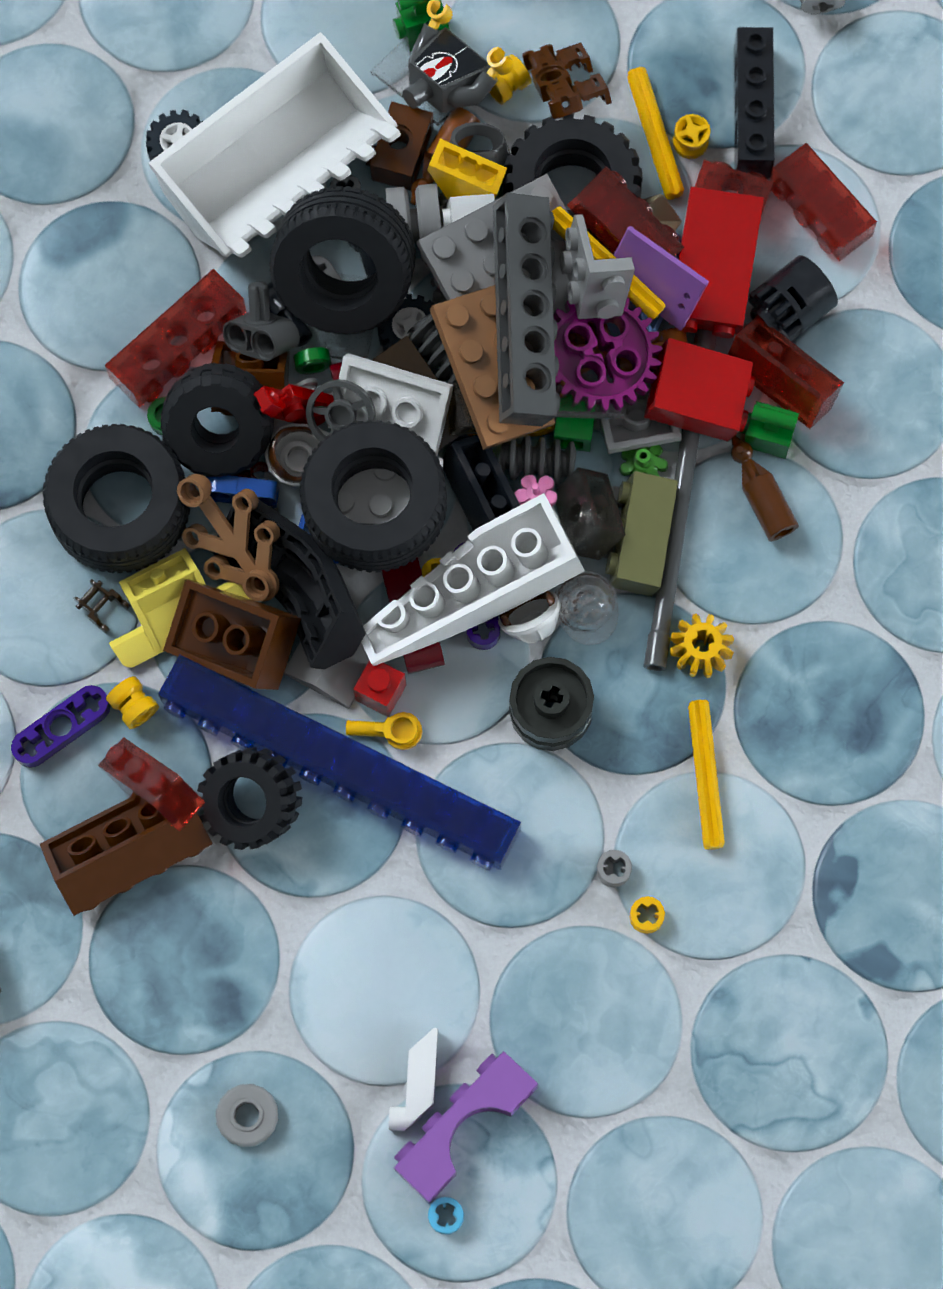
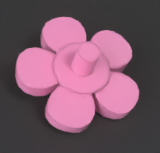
(532, 489)

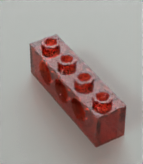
(208, 295)

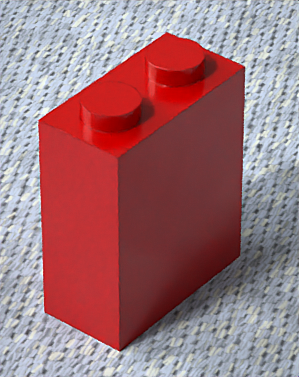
(700, 390)

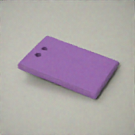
(664, 276)

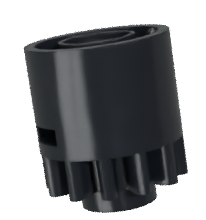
(793, 298)

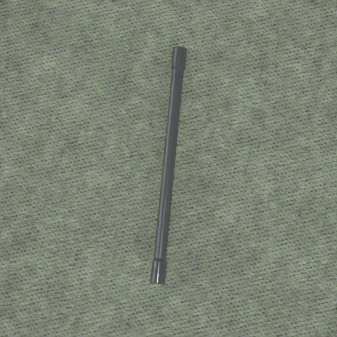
(659, 636)

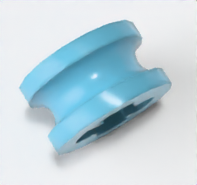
(433, 1216)

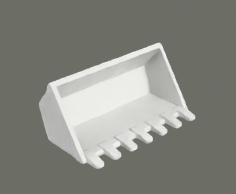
(272, 147)

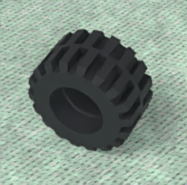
(223, 812)

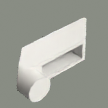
(420, 1083)

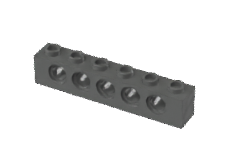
(517, 400)

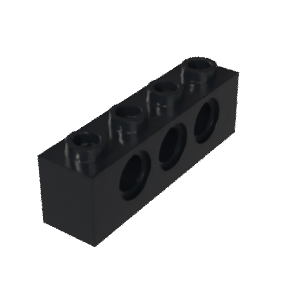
(754, 100)

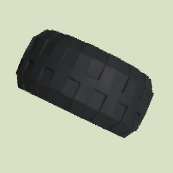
(206, 451)

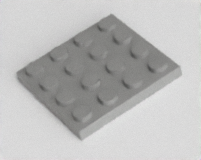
(464, 250)

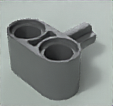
(259, 331)

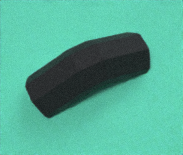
(308, 589)

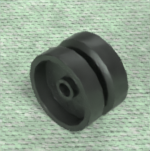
(557, 682)

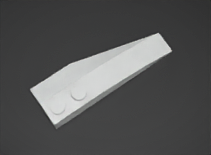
(483, 578)

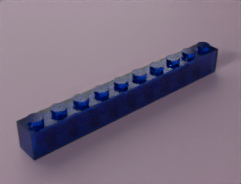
(341, 763)

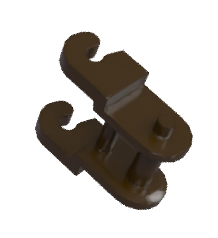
(111, 595)

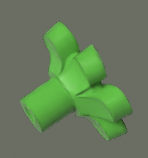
(643, 460)

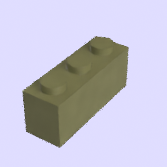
(647, 520)

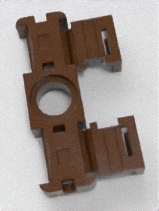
(555, 83)

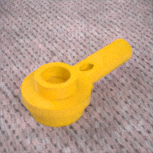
(401, 730)

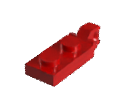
(290, 403)

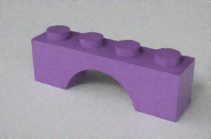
(499, 1088)

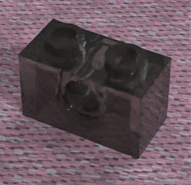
(589, 513)

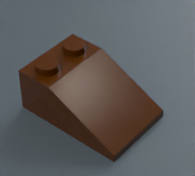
(232, 635)

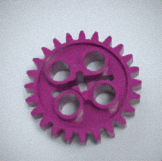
(632, 344)

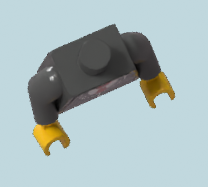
(447, 69)

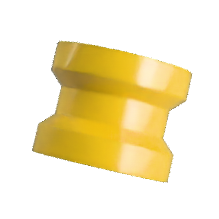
(694, 128)

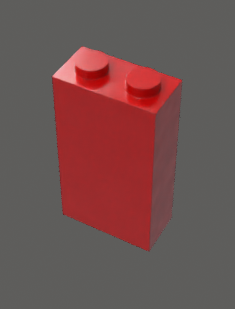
(721, 247)

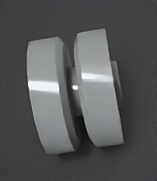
(427, 214)

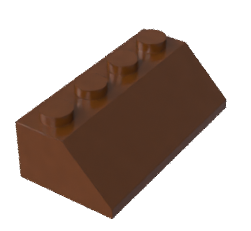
(117, 852)

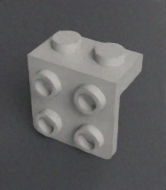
(594, 286)

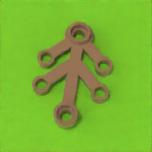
(232, 541)

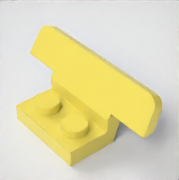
(154, 599)

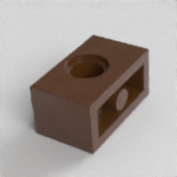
(402, 165)

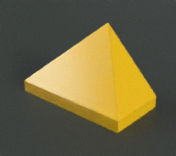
(464, 172)

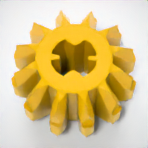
(686, 641)

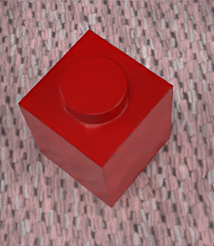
(380, 687)

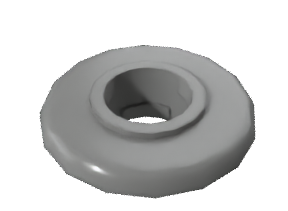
(233, 1101)

